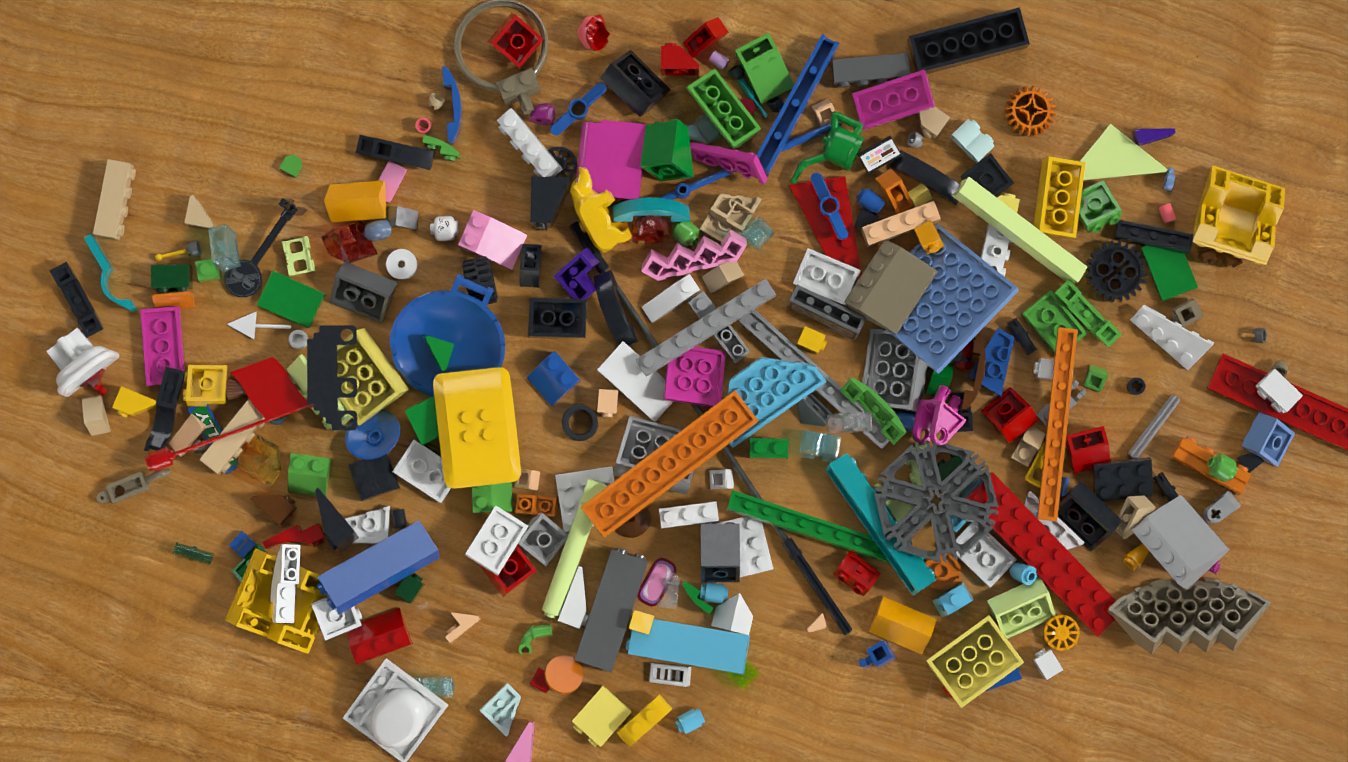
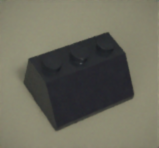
(635, 83)
(1087, 516)

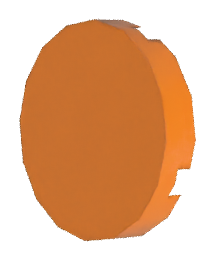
(945, 573)
(563, 674)

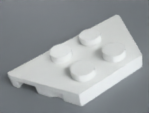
(1057, 528)

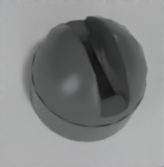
(1260, 335)

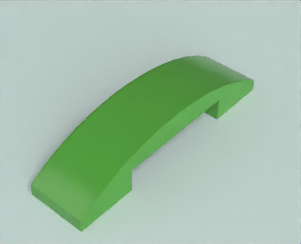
(1087, 314)
(880, 410)

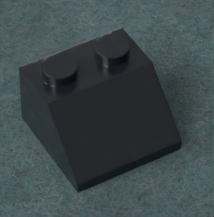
(374, 477)

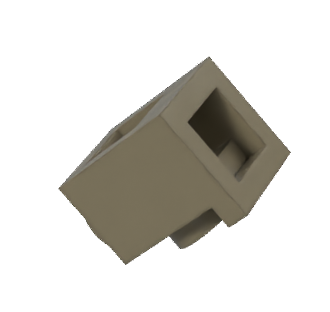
(1193, 309)

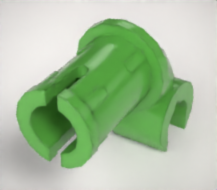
(532, 633)

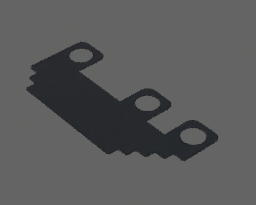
(322, 377)

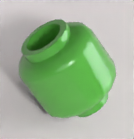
(685, 233)
(1222, 467)

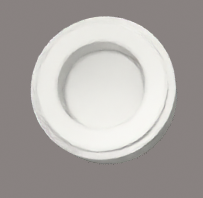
(298, 339)

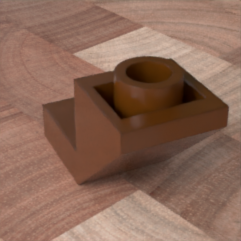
(1228, 259)

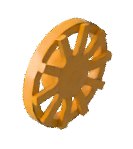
(1061, 632)

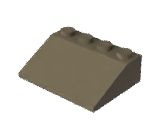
(890, 287)

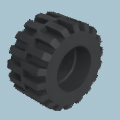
(480, 272)

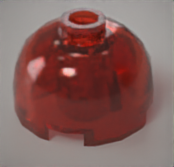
(650, 229)

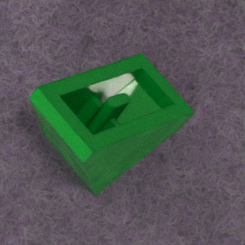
(440, 350)
(943, 378)

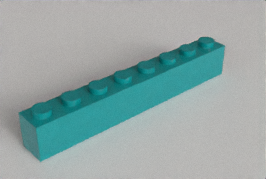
(861, 498)

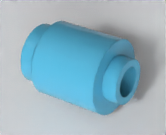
(1023, 573)
(714, 592)
(690, 721)

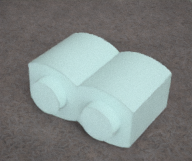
(972, 141)

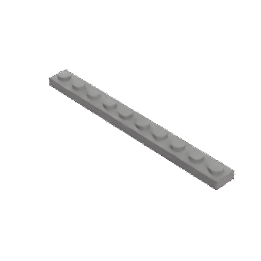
(789, 352)

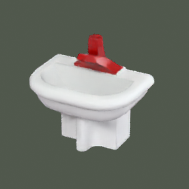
(80, 363)

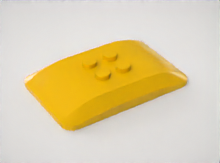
(476, 427)

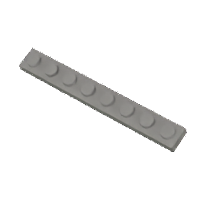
(705, 327)

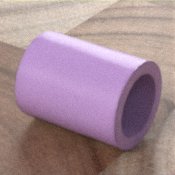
(718, 60)

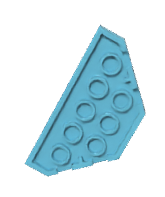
(772, 388)

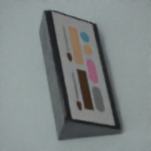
(879, 155)

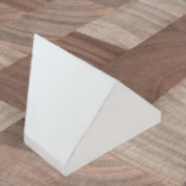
(733, 615)

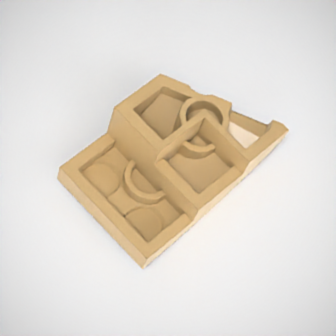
(727, 214)

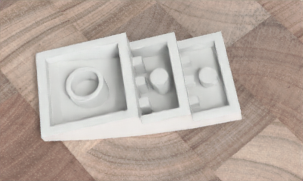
(628, 377)

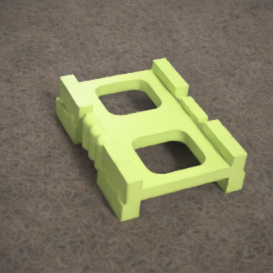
(304, 255)

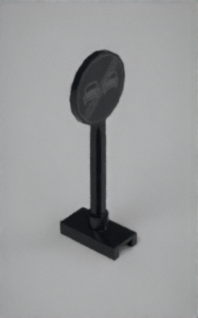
(247, 278)

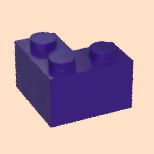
(574, 275)

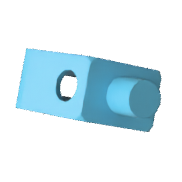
(952, 600)

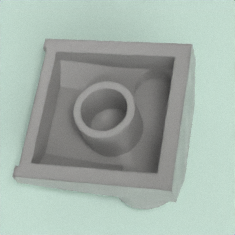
(543, 538)

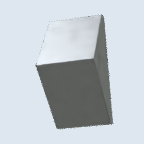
(402, 217)

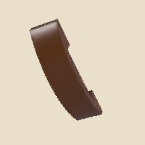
(979, 350)

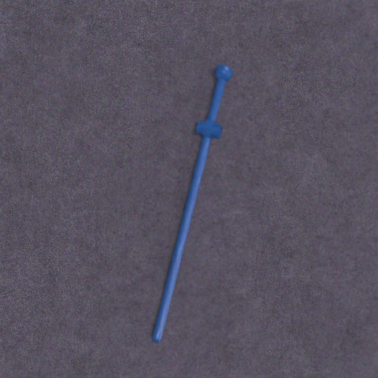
(722, 173)

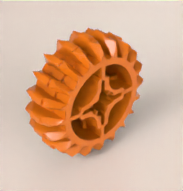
(1038, 111)

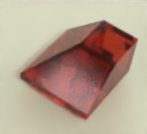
(349, 243)

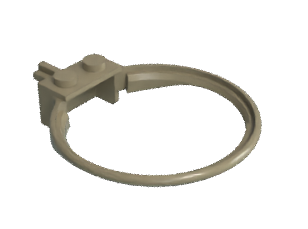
(519, 86)

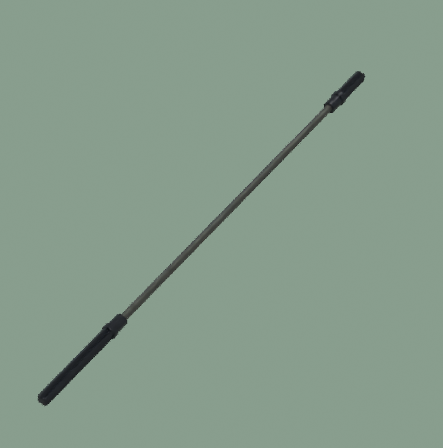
(788, 543)

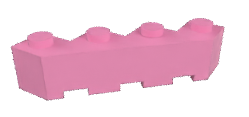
(684, 260)

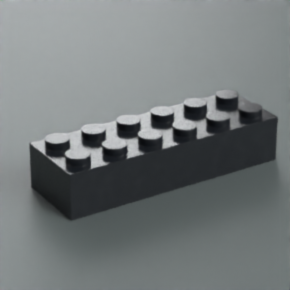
(968, 41)

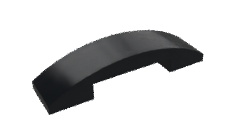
(926, 175)
(77, 299)
(612, 309)

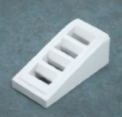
(686, 675)

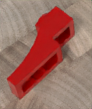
(312, 536)

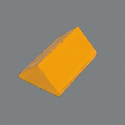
(356, 201)
(902, 625)

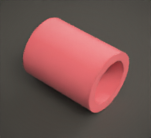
(1167, 213)

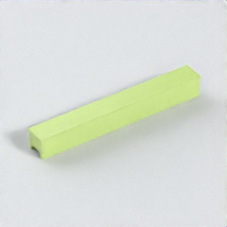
(1019, 231)

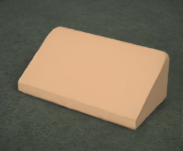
(187, 434)

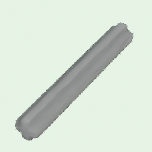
(1153, 427)

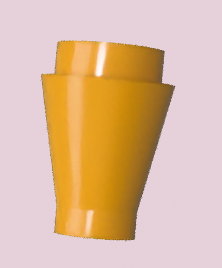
(1136, 557)

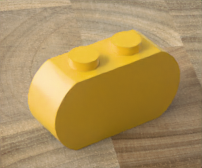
(644, 720)

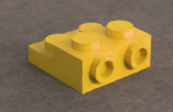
(205, 385)

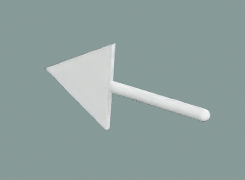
(248, 324)

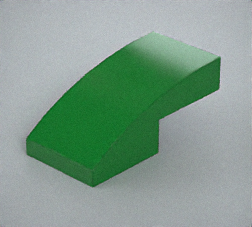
(693, 594)

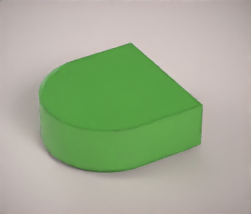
(292, 165)

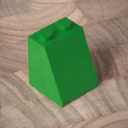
(667, 151)

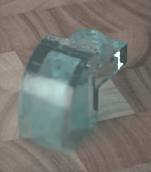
(441, 686)

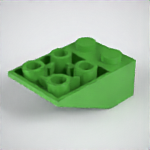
(764, 68)

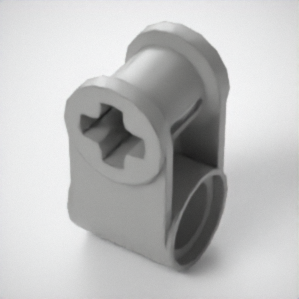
(1223, 506)

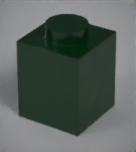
(410, 587)

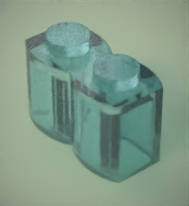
(820, 445)

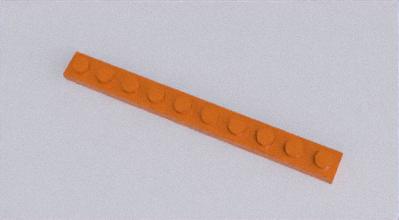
(1057, 424)

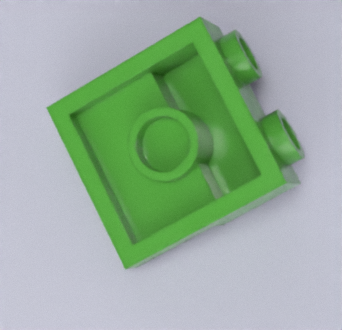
(1098, 207)

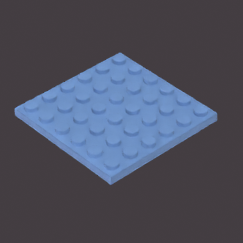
(955, 304)

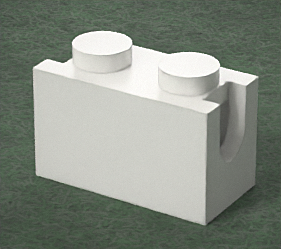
(1278, 391)

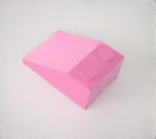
(492, 239)
(523, 749)

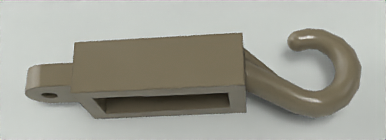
(133, 486)

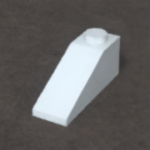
(671, 298)
(575, 605)

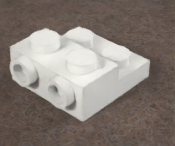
(332, 623)

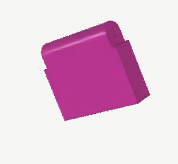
(613, 157)

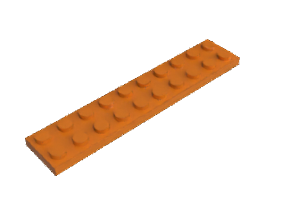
(669, 464)

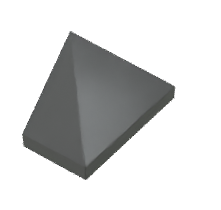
(813, 411)

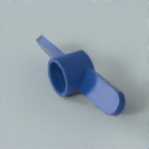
(568, 117)
(824, 194)

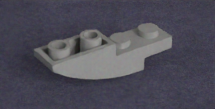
(726, 337)

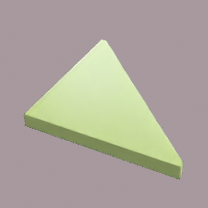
(1117, 157)

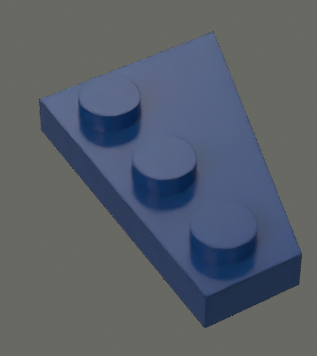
(997, 360)

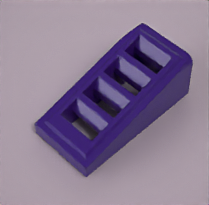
(1147, 136)

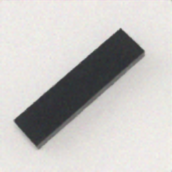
(1154, 236)

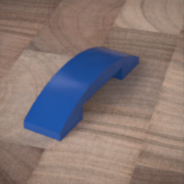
(453, 128)

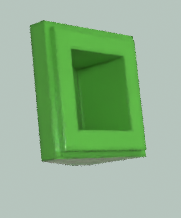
(1095, 378)

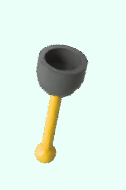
(192, 249)

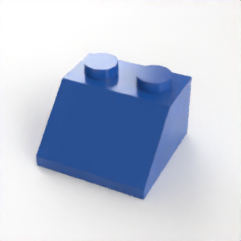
(553, 378)

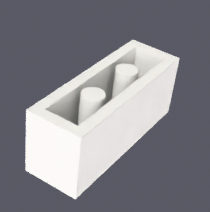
(688, 515)

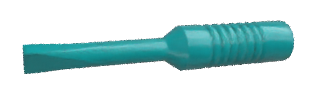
(751, 95)

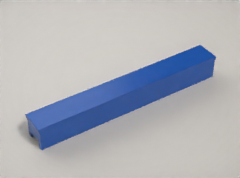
(796, 102)

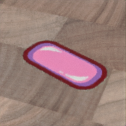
(653, 586)

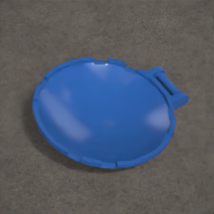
(452, 318)

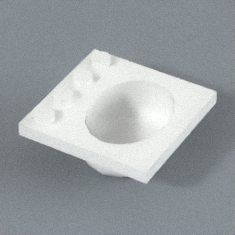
(395, 711)

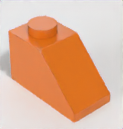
(894, 191)

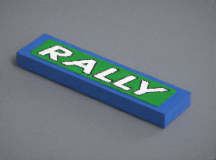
(212, 428)

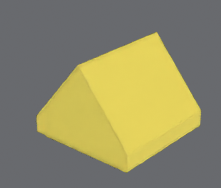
(920, 195)

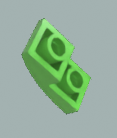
(446, 151)

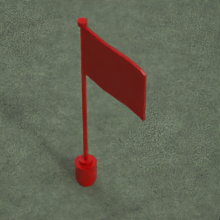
(268, 390)

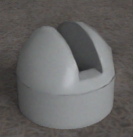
(914, 139)

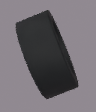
(577, 408)

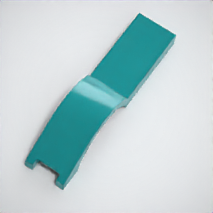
(107, 270)

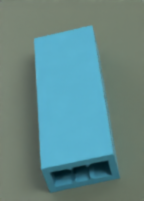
(691, 646)

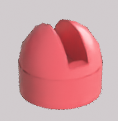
(422, 129)

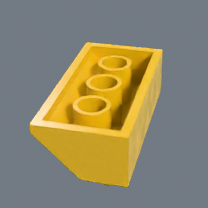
(1059, 197)

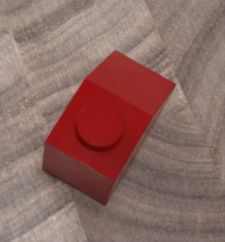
(705, 36)

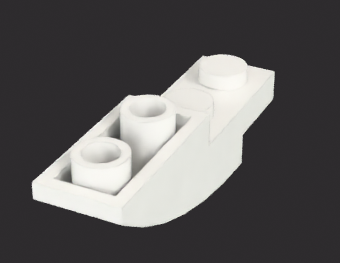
(283, 583)

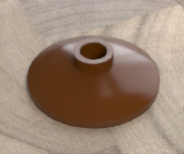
(638, 526)

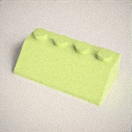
(298, 374)

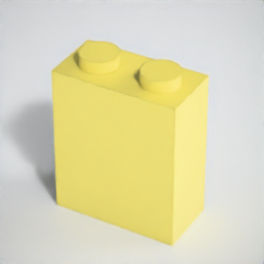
(601, 717)

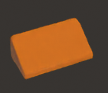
(181, 299)

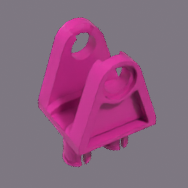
(937, 415)

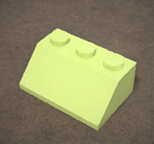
(1021, 608)

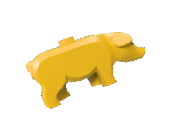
(595, 216)

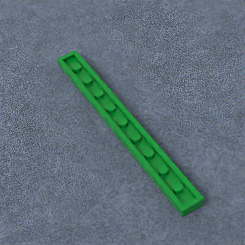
(804, 525)

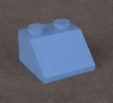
(1268, 439)

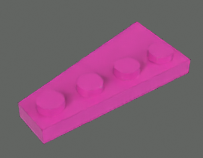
(729, 160)

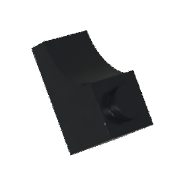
(530, 265)

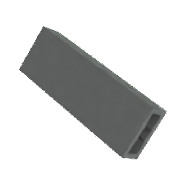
(611, 610)

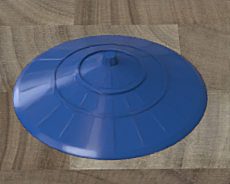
(374, 436)

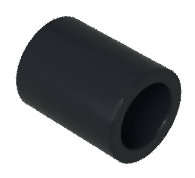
(399, 518)

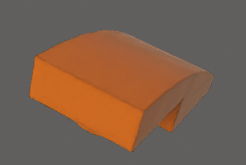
(535, 504)

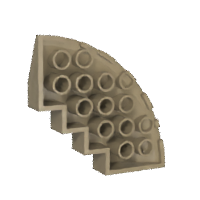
(1182, 615)

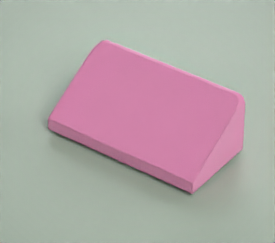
(392, 176)

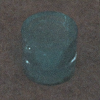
(757, 233)

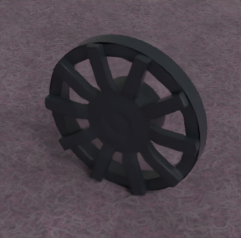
(562, 161)

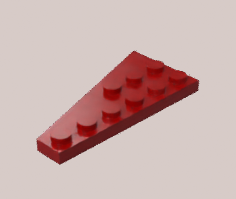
(809, 202)

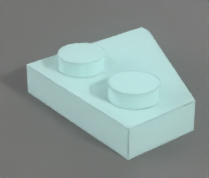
(502, 708)

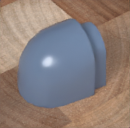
(377, 230)

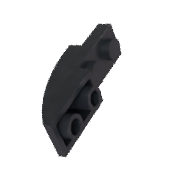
(395, 152)

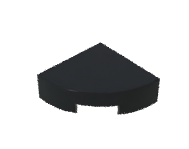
(865, 218)
(1250, 461)

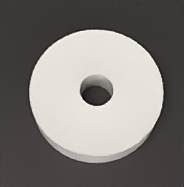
(398, 256)

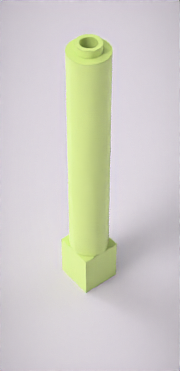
(571, 553)

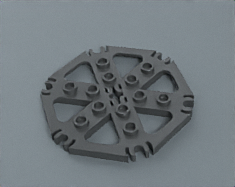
(950, 489)

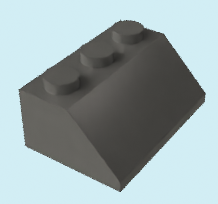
(363, 292)

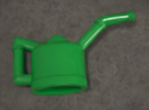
(840, 145)

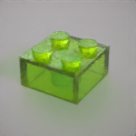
(745, 679)

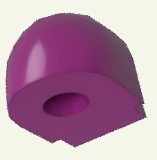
(543, 114)

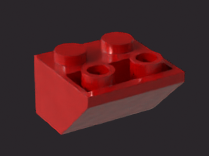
(1087, 448)

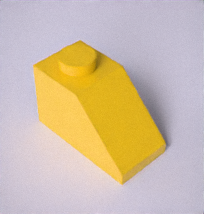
(132, 403)

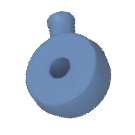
(1169, 180)

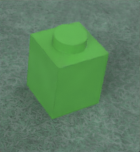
(207, 271)

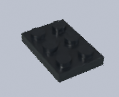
(1123, 479)

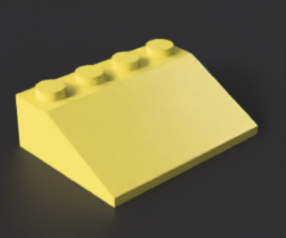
(375, 376)
(974, 661)

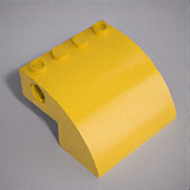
(1238, 215)
(254, 612)

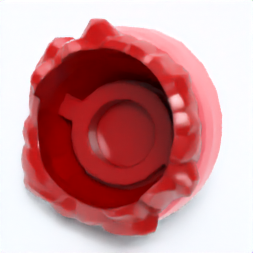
(593, 33)

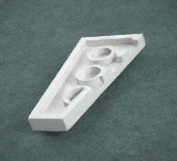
(1177, 341)

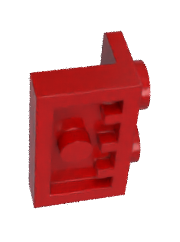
(856, 573)

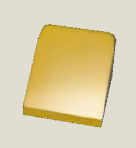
(641, 622)

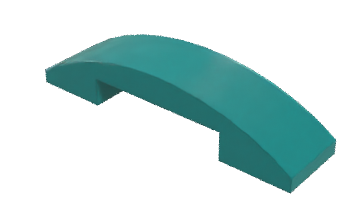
(651, 206)

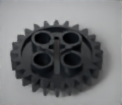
(1105, 258)

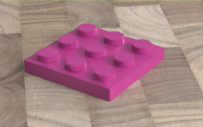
(695, 377)

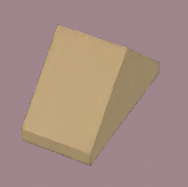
(197, 216)
(722, 276)
(95, 415)

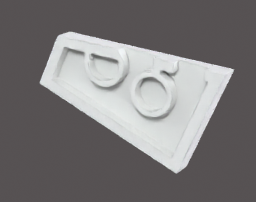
(371, 526)

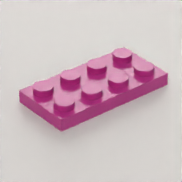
(894, 100)
(161, 342)

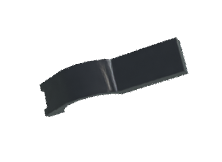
(165, 409)

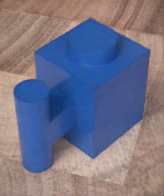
(879, 655)

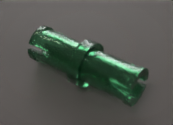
(193, 553)

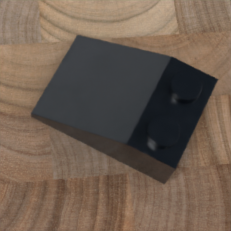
(557, 318)
(337, 529)

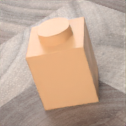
(607, 402)

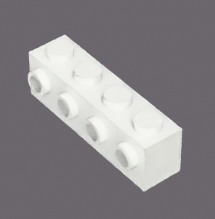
(529, 144)
(995, 249)

